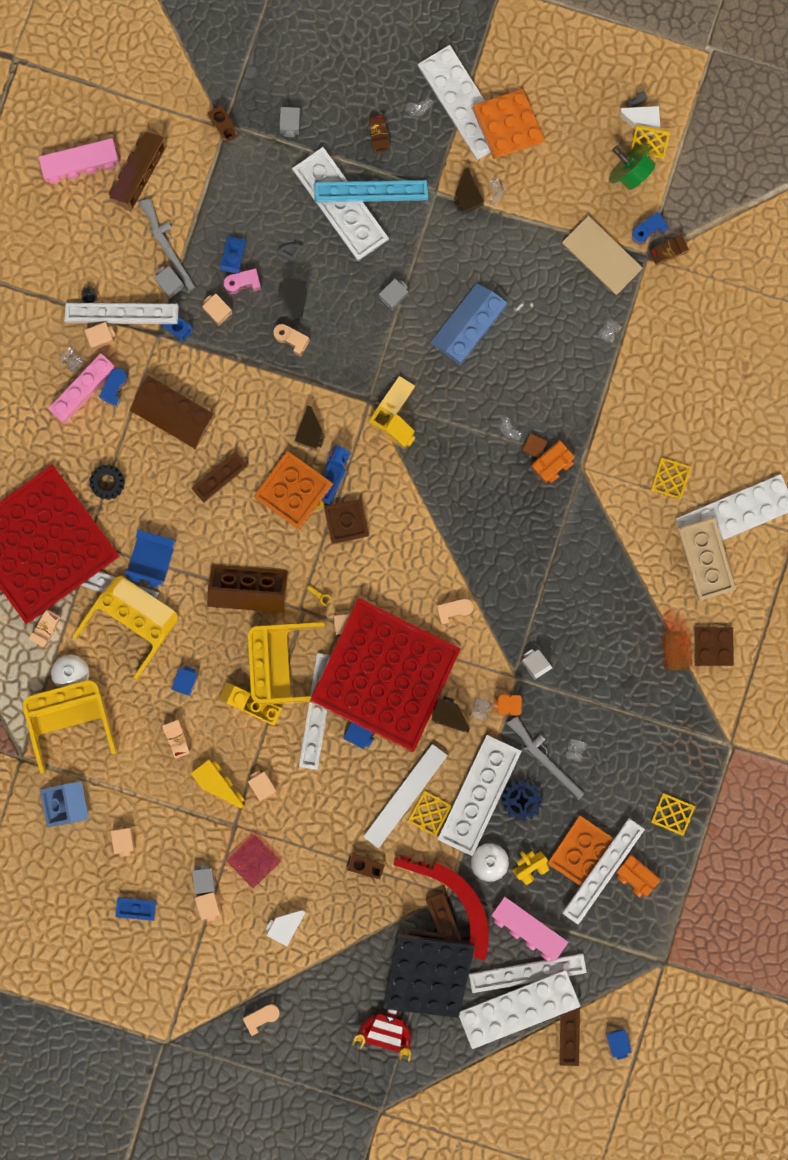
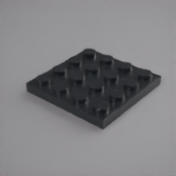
(428, 976)

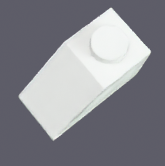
(642, 116)
(536, 663)
(284, 927)

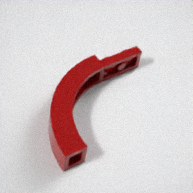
(477, 919)

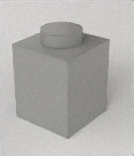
(289, 121)
(168, 281)
(394, 294)
(203, 879)

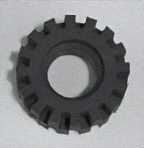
(107, 493)

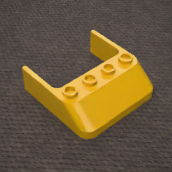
(136, 611)
(271, 663)
(63, 709)

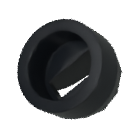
(88, 298)

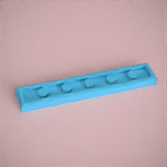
(371, 191)

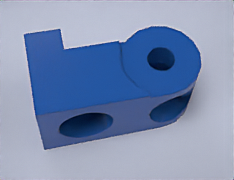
(649, 227)
(180, 330)
(112, 387)
(339, 456)

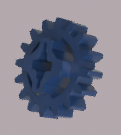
(532, 799)

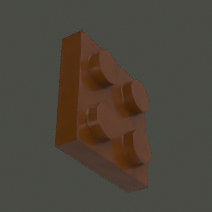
(346, 521)
(713, 646)

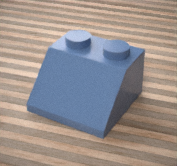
(64, 804)

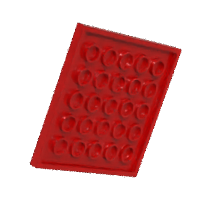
(47, 545)
(385, 675)

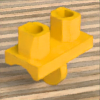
(528, 864)

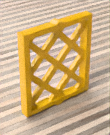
(655, 148)
(666, 492)
(418, 806)
(687, 820)

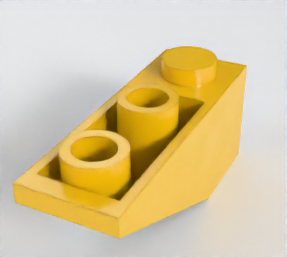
(391, 404)
(243, 701)
(211, 780)

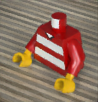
(386, 1032)

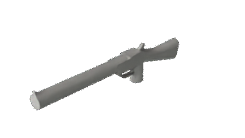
(157, 230)
(533, 746)

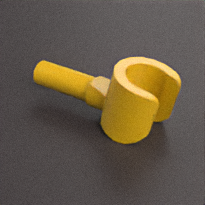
(319, 595)

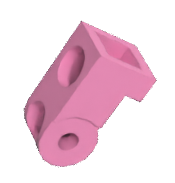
(246, 279)

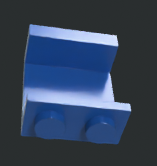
(150, 559)

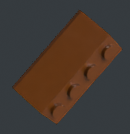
(138, 170)
(172, 412)
(247, 588)

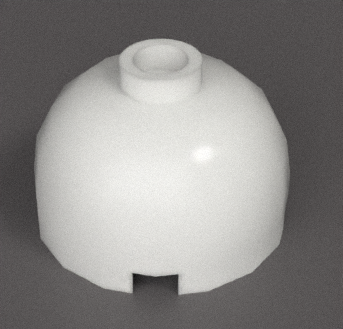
(69, 670)
(489, 862)

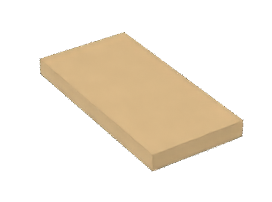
(602, 255)
(706, 558)

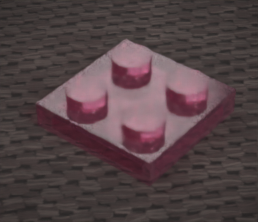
(253, 861)

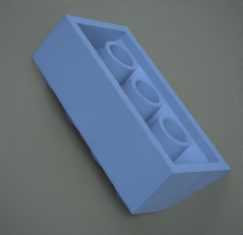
(469, 323)

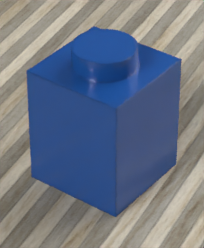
(185, 680)
(358, 736)
(618, 1043)

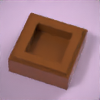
(534, 446)

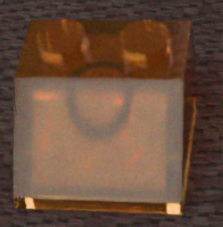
(675, 651)

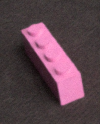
(79, 160)
(82, 389)
(530, 929)

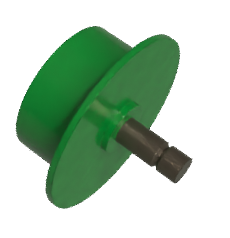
(633, 167)

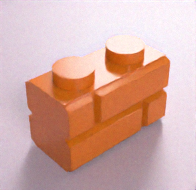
(552, 462)
(508, 705)
(637, 876)

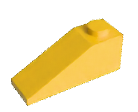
(399, 432)

